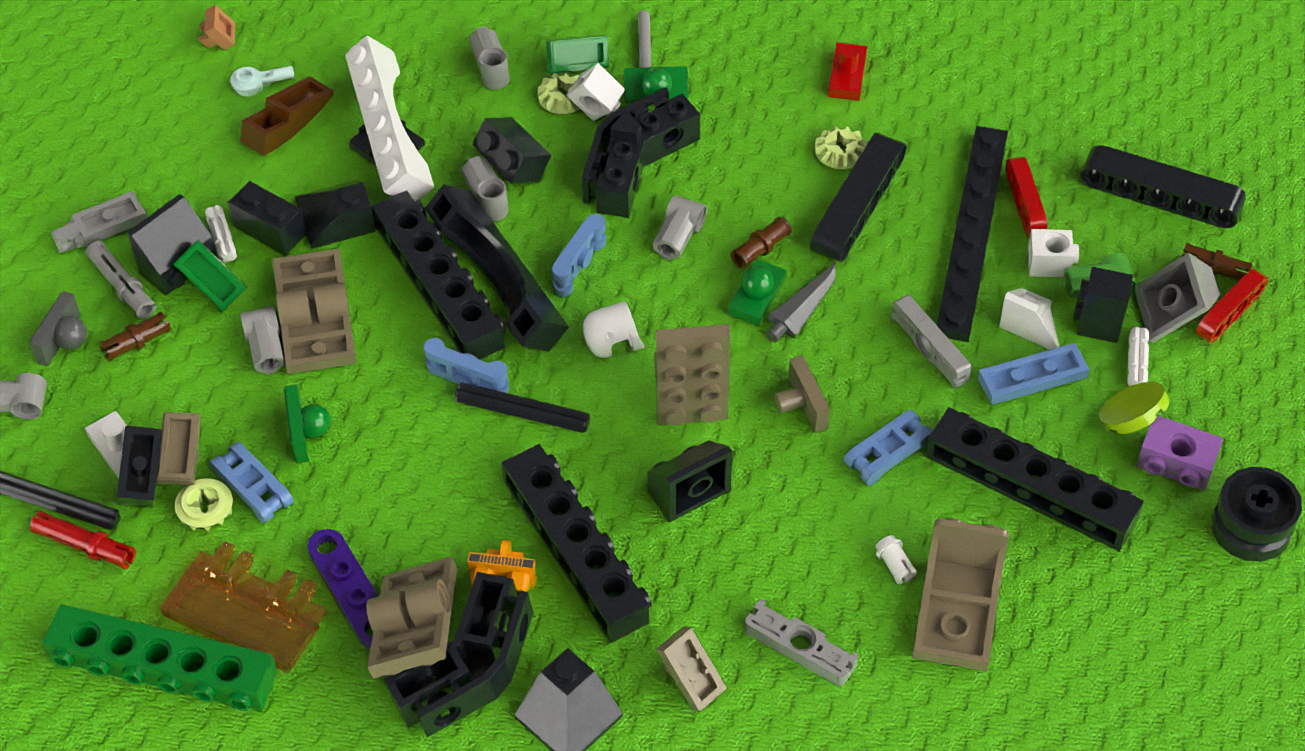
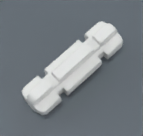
(221, 233)
(1138, 355)

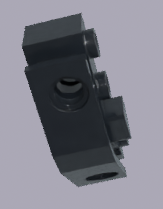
(631, 141)
(476, 662)

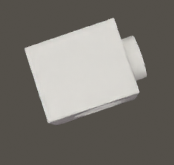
(596, 92)
(1051, 252)

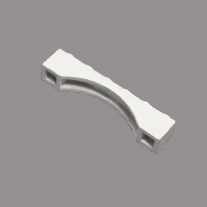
(396, 158)

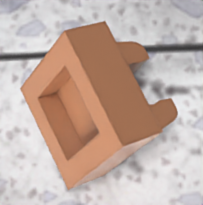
(218, 29)

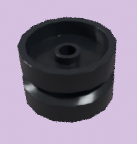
(1256, 514)

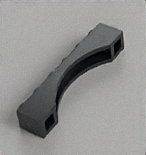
(526, 306)

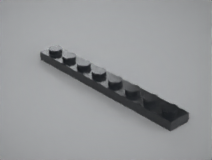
(972, 233)

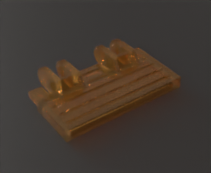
(246, 614)

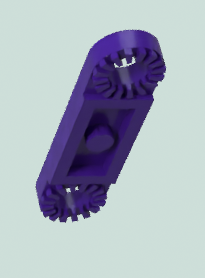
(344, 580)

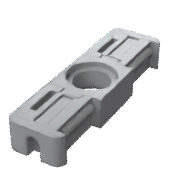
(931, 341)
(820, 657)

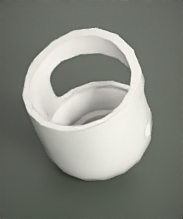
(608, 326)

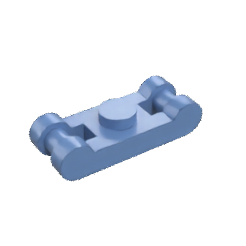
(578, 254)
(464, 367)
(888, 446)
(251, 481)

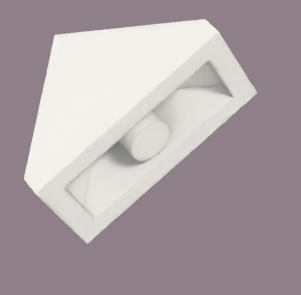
(1029, 317)

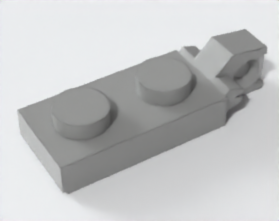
(100, 222)

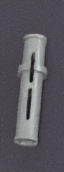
(139, 300)

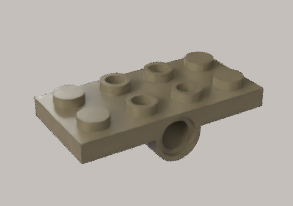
(313, 311)
(692, 374)
(411, 618)

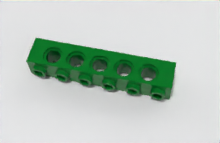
(147, 643)

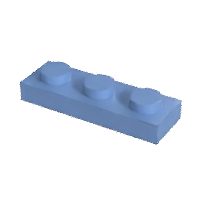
(1033, 373)

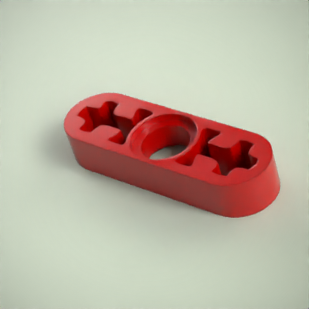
(1025, 194)
(1232, 306)

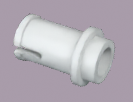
(896, 560)

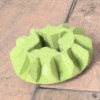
(554, 100)
(832, 155)
(189, 503)

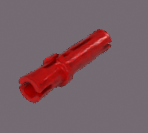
(94, 544)

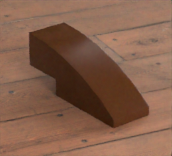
(284, 115)

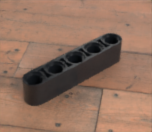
(1163, 186)
(858, 197)

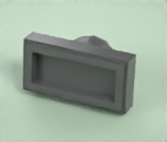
(59, 329)

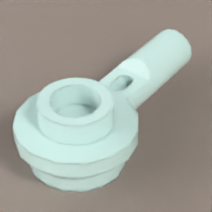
(249, 81)

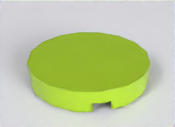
(1134, 407)

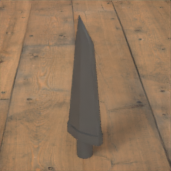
(795, 312)

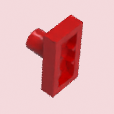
(847, 71)

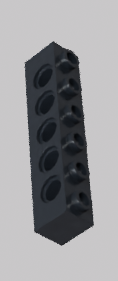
(438, 276)
(1042, 493)
(614, 615)

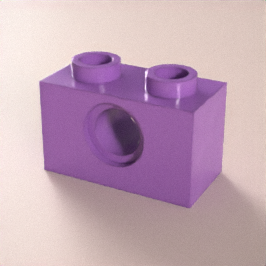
(1196, 447)

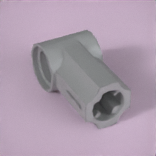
(490, 58)
(486, 187)
(681, 220)
(262, 334)
(23, 396)

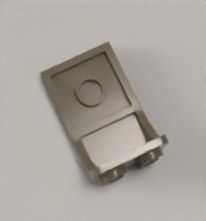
(961, 594)

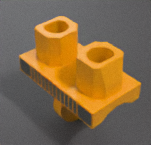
(504, 564)

